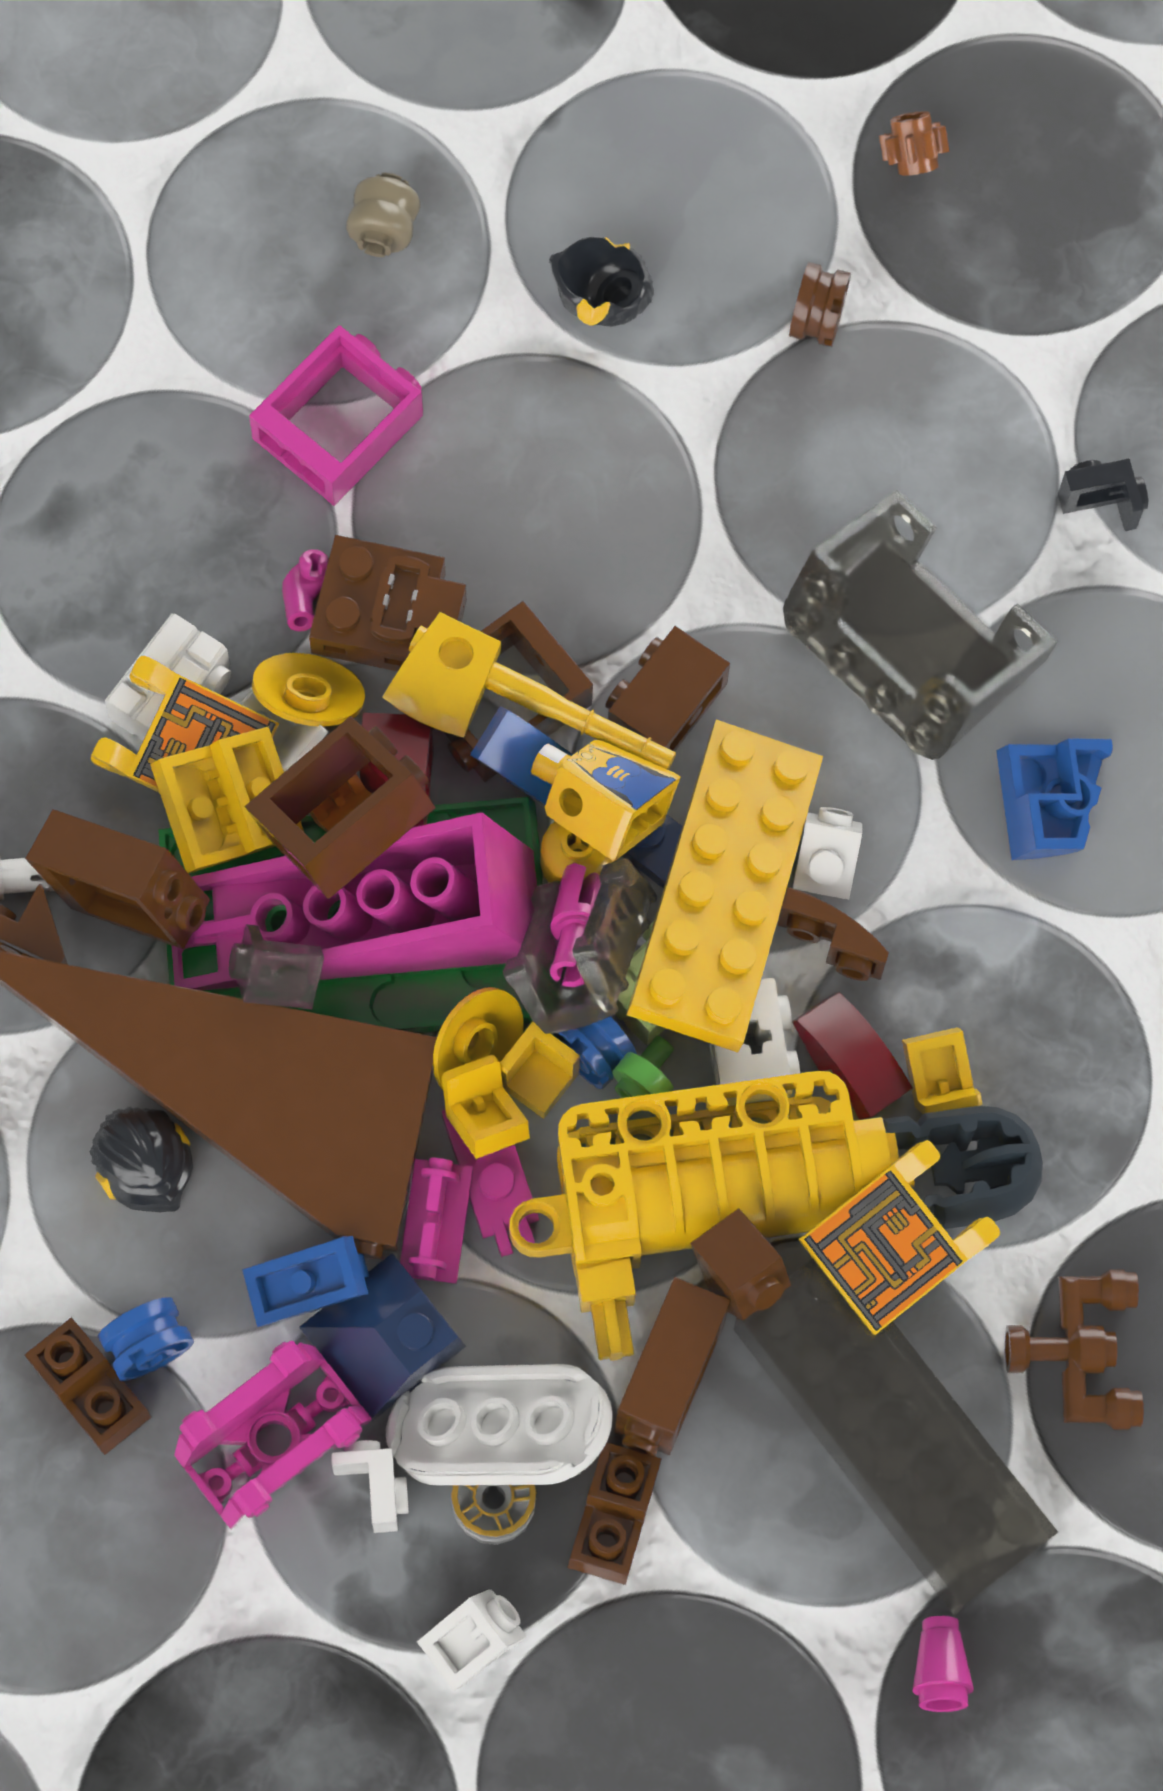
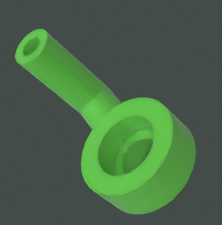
(641, 1073)

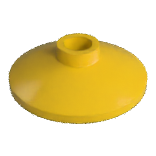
(308, 689)
(477, 1027)

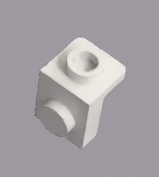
(828, 853)
(387, 1493)

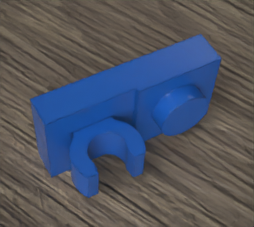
(306, 1281)

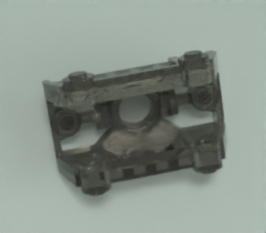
(600, 954)

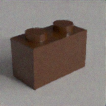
(670, 690)

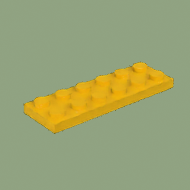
(725, 886)

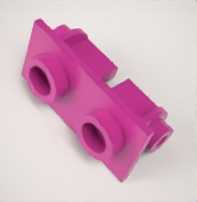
(436, 1219)

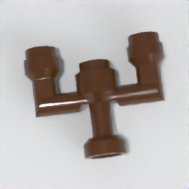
(1084, 1349)

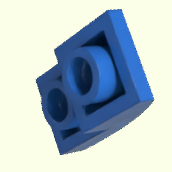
(510, 749)

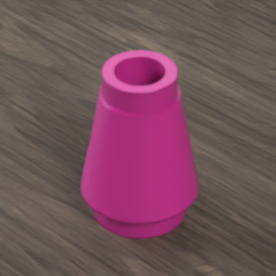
(942, 1667)

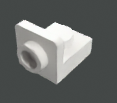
(472, 1637)

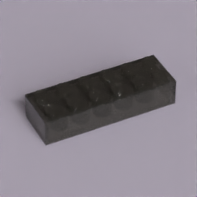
(898, 1439)

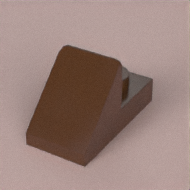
(34, 932)

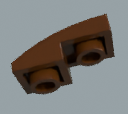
(852, 947)
(87, 1386)
(614, 1513)

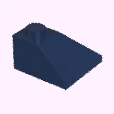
(384, 1338)

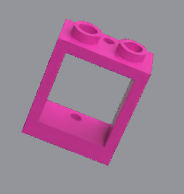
(303, 455)

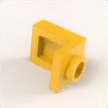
(940, 1071)
(482, 1107)

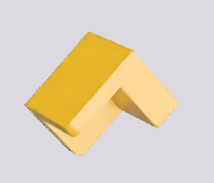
(539, 1070)

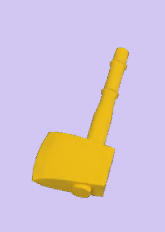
(456, 664)

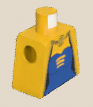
(605, 794)

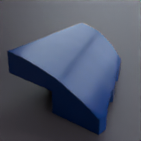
(1050, 794)

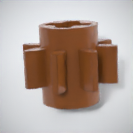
(914, 143)

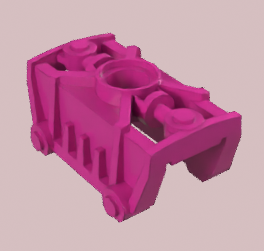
(250, 1409)

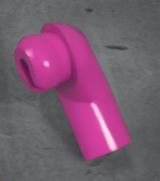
(302, 587)

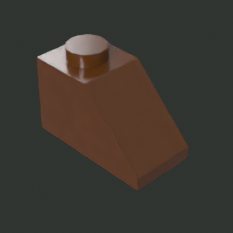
(741, 1265)

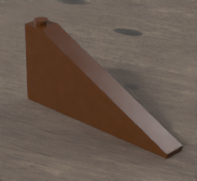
(289, 1095)

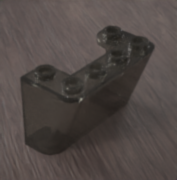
(903, 634)

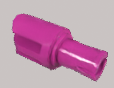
(570, 918)

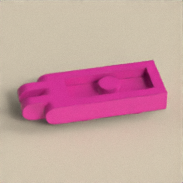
(495, 1190)

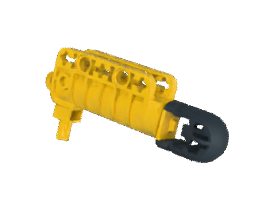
(779, 1173)

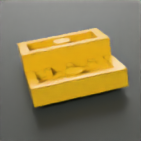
(208, 793)

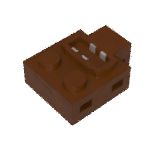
(378, 600)

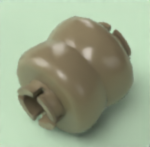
(383, 214)

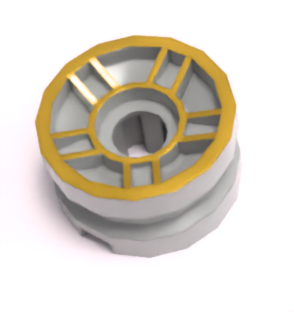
(498, 1524)

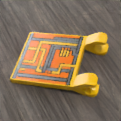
(184, 722)
(888, 1246)

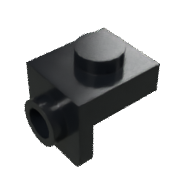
(1098, 485)

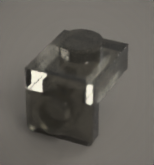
(275, 970)

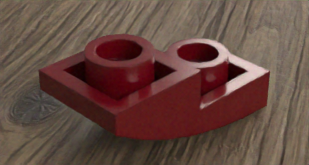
(850, 1047)

